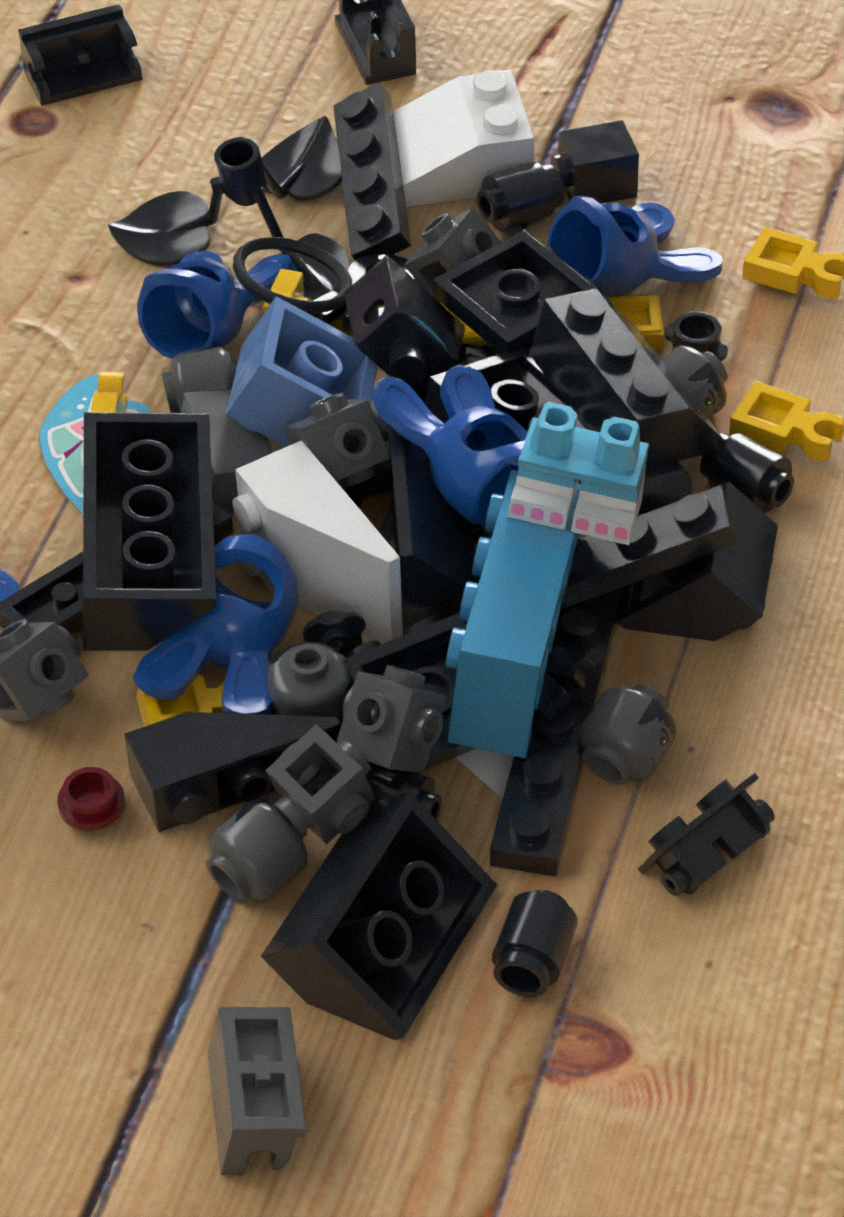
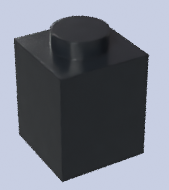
(598, 162)

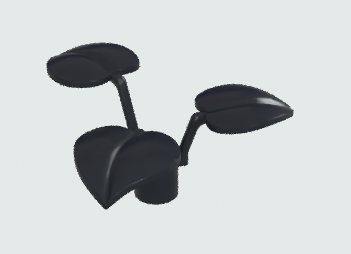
(300, 165)

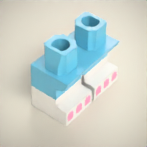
(606, 463)

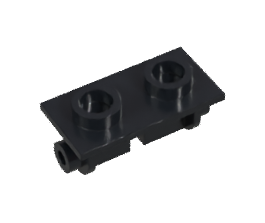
(687, 850)

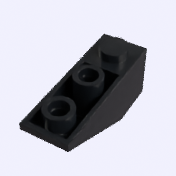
(210, 760)

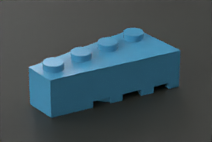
(508, 628)

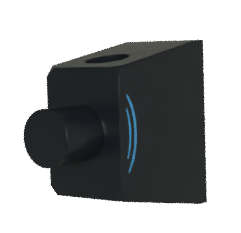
(412, 332)

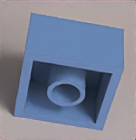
(289, 366)

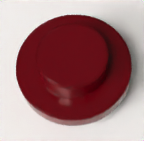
(90, 799)

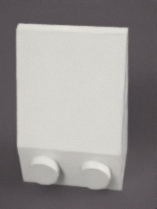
(461, 136)
(325, 538)

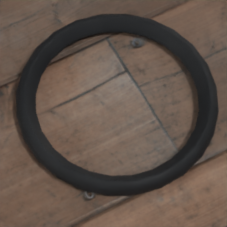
(297, 247)

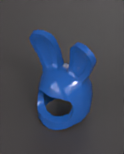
(619, 246)
(199, 301)
(468, 452)
(232, 636)

